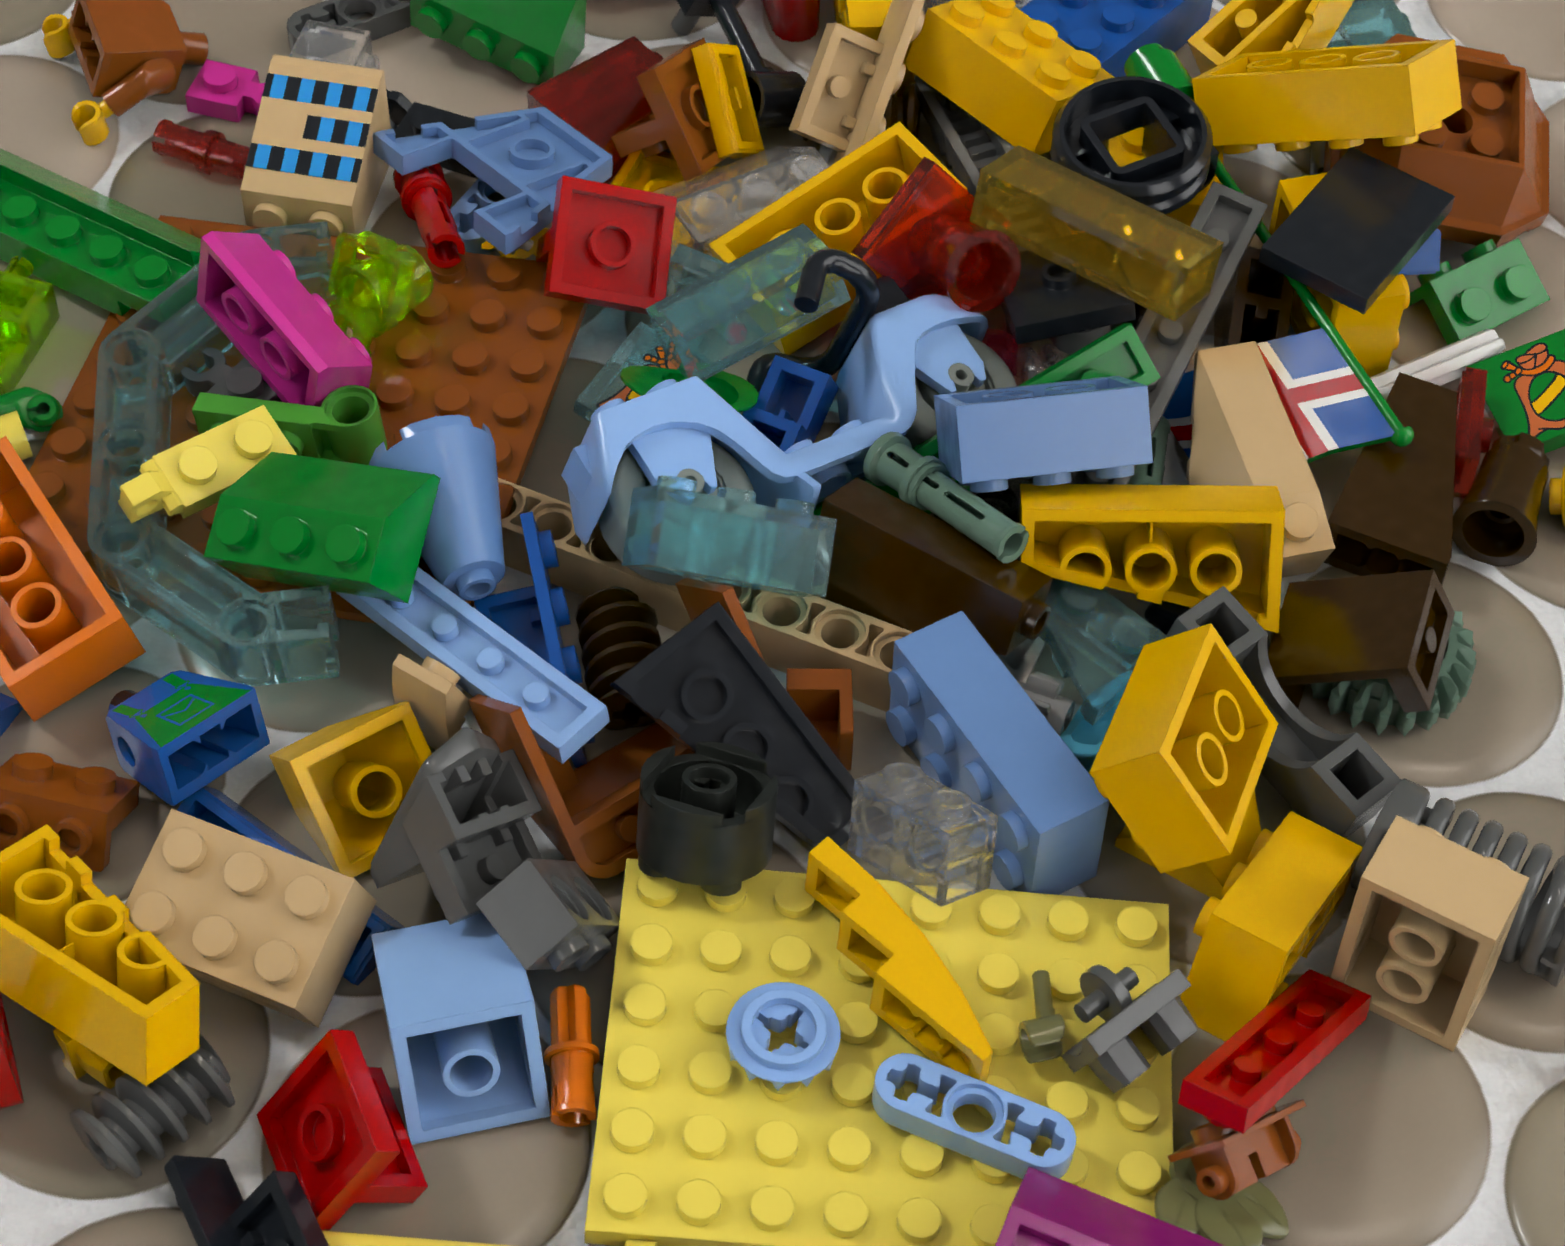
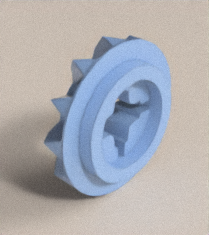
(776, 1008)

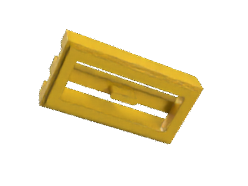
(728, 100)

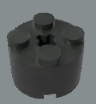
(706, 816)

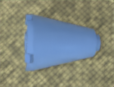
(465, 525)

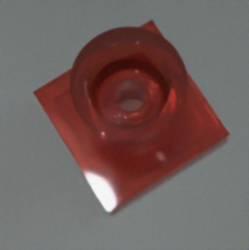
(935, 249)

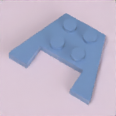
(515, 155)

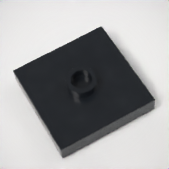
(1059, 302)

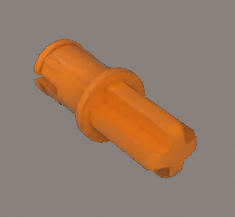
(571, 1057)

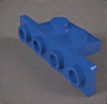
(538, 611)

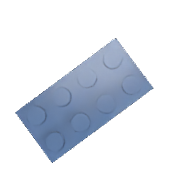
(992, 742)

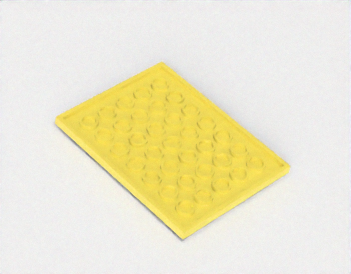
(730, 1161)

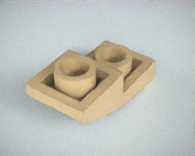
(432, 696)

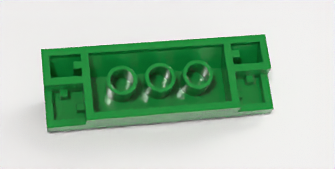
(88, 239)

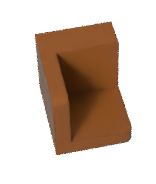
(828, 704)

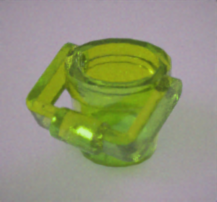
(387, 281)

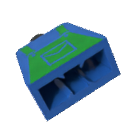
(185, 732)

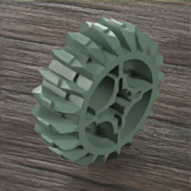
(1377, 703)

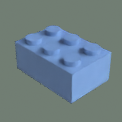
(1044, 432)

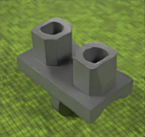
(1155, 1011)

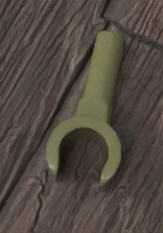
(1042, 1036)

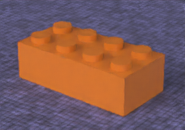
(54, 612)

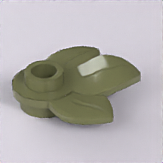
(1230, 1222)

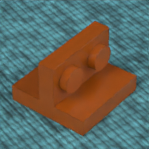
(676, 116)

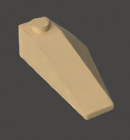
(1248, 441)

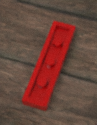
(1274, 1051)

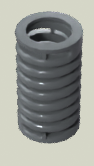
(1539, 924)

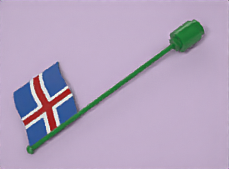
(1314, 371)

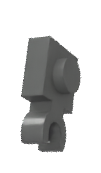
(224, 380)

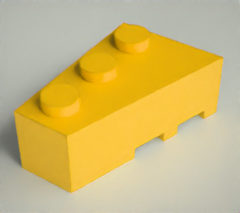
(1266, 27)
(1265, 922)

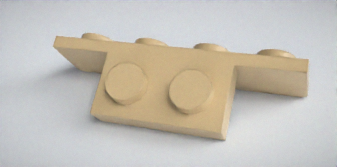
(855, 79)

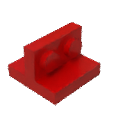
(608, 245)
(341, 1132)

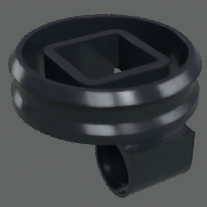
(1175, 140)

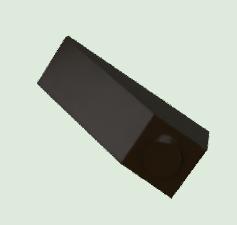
(1254, 304)

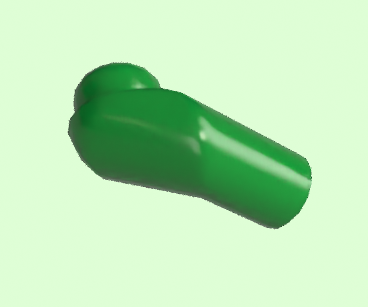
(35, 408)

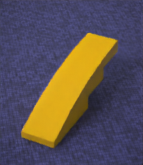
(910, 980)

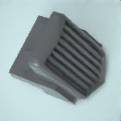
(461, 824)

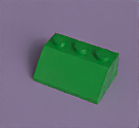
(520, 36)
(325, 525)

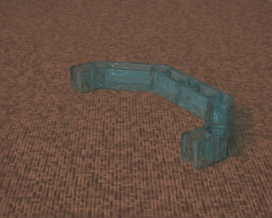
(143, 565)

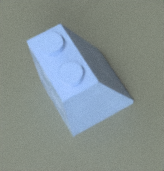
(460, 1029)

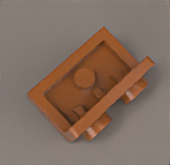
(73, 801)

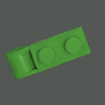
(342, 429)

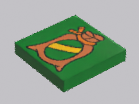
(1528, 390)

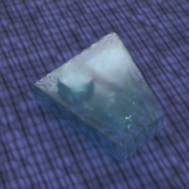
(1094, 643)

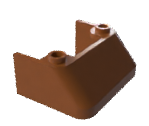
(595, 808)

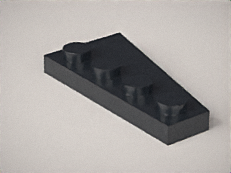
(718, 689)

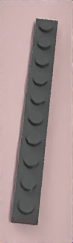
(1171, 344)

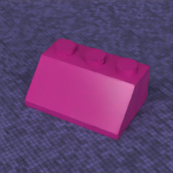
(276, 320)

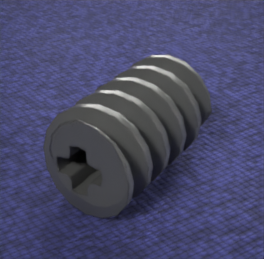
(145, 1112)

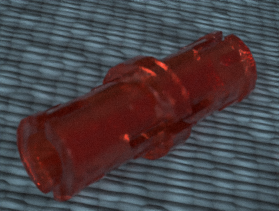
(205, 150)

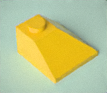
(352, 781)

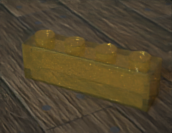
(1096, 232)

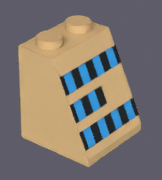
(316, 146)

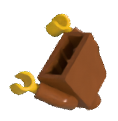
(125, 54)

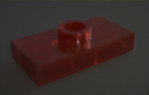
(1472, 428)

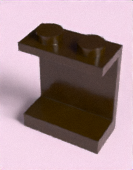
(1364, 631)

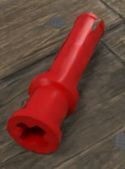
(428, 202)

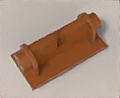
(1233, 1160)

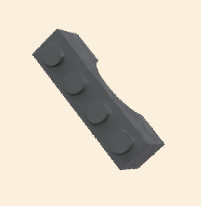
(1317, 772)

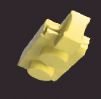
(203, 467)

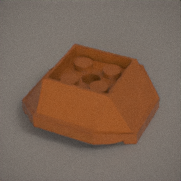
(1484, 154)

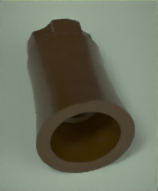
(1503, 505)

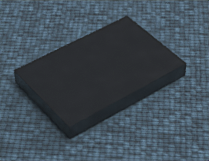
(1356, 229)

